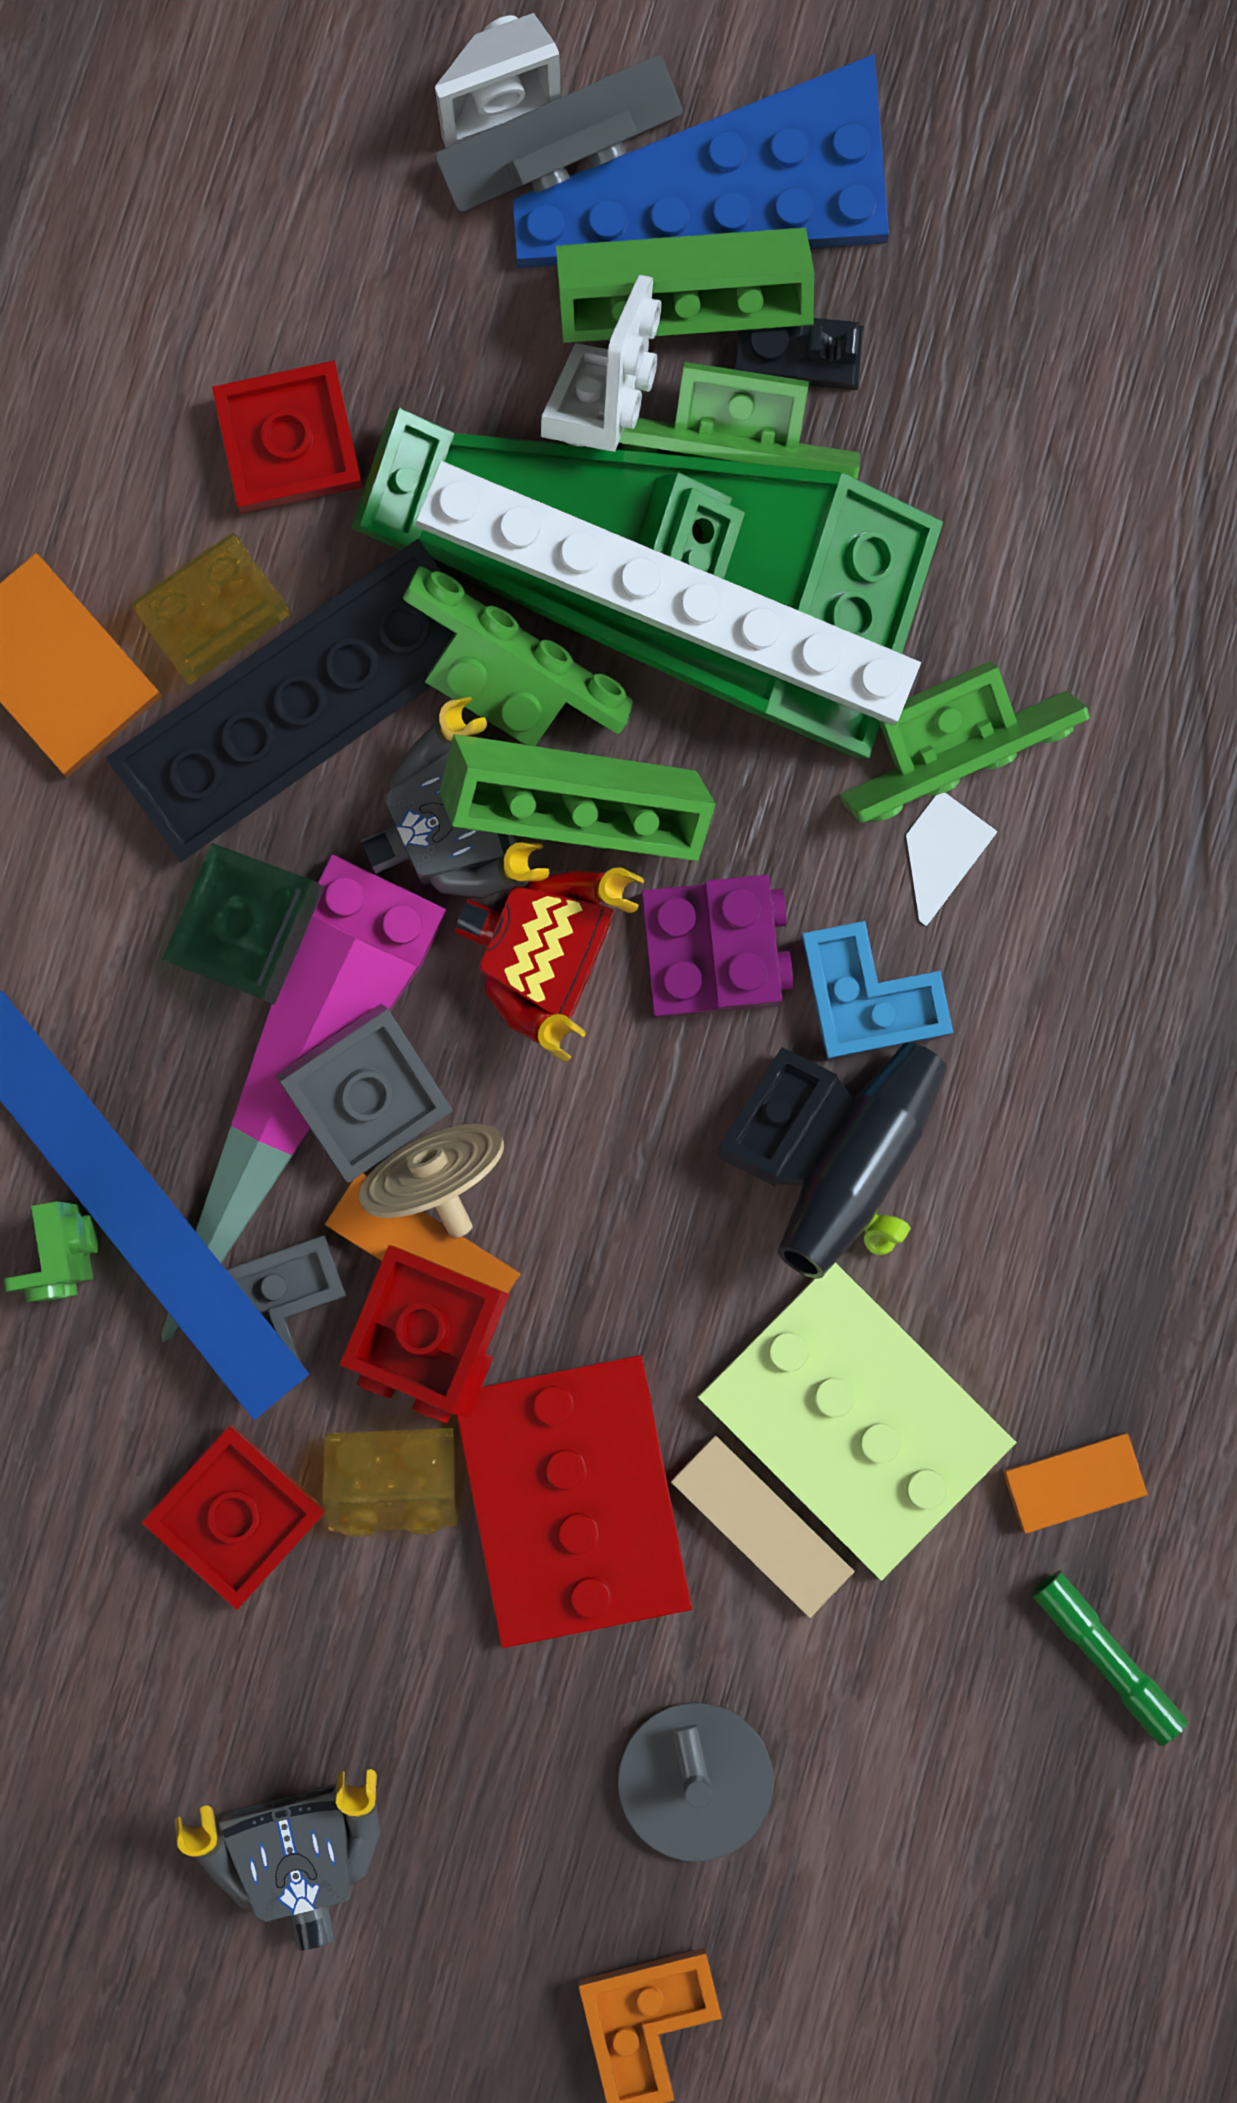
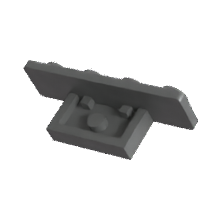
(559, 133)

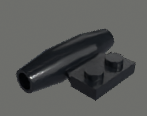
(840, 1148)

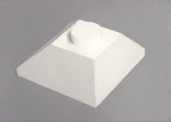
(498, 78)

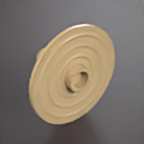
(433, 1175)

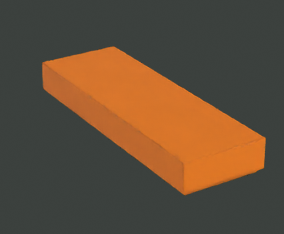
(419, 1235)

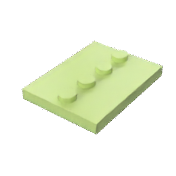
(857, 1420)

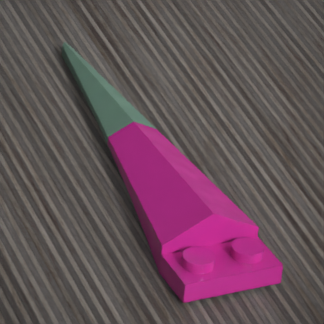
(354, 955)

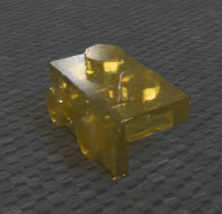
(211, 608)
(389, 1481)

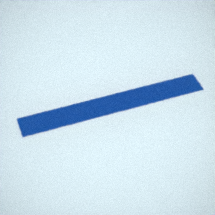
(142, 1220)

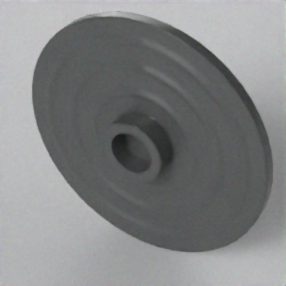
(696, 1781)

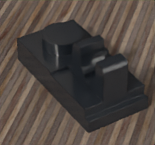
(817, 353)

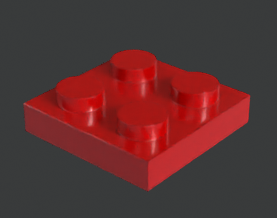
(287, 437)
(234, 1516)

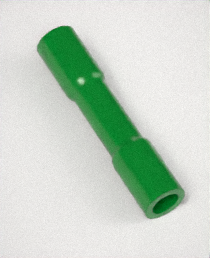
(1136, 1690)

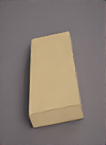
(762, 1526)

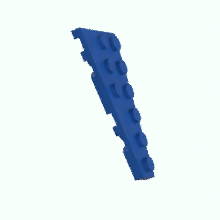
(772, 165)

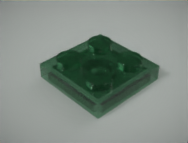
(243, 923)

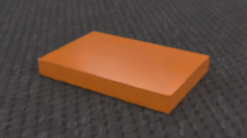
(63, 669)

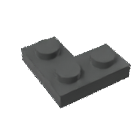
(290, 1283)

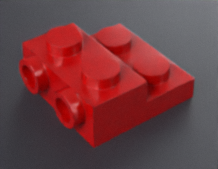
(425, 1335)

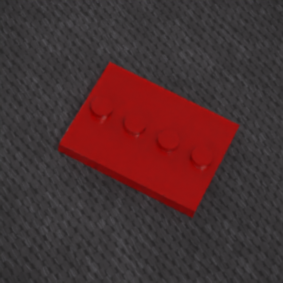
(573, 1502)

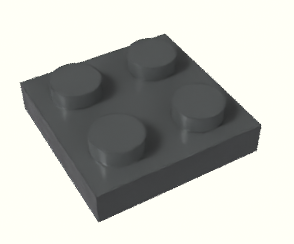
(364, 1093)

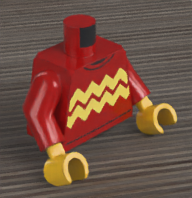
(545, 948)

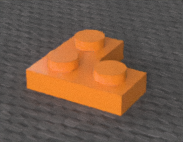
(631, 2010)

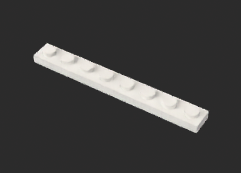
(667, 593)

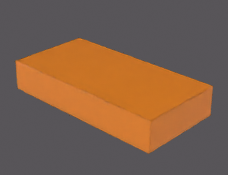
(1075, 1482)

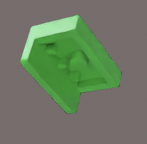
(64, 1250)

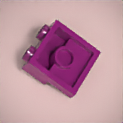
(716, 946)

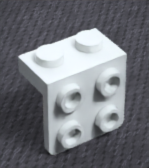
(603, 387)

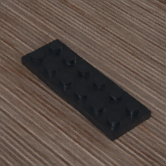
(285, 708)

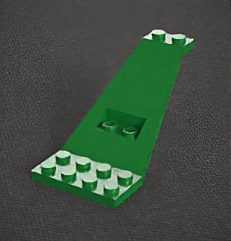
(772, 529)

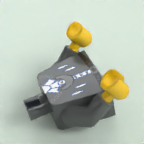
(443, 855)
(291, 1853)

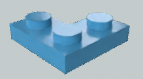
(857, 1010)

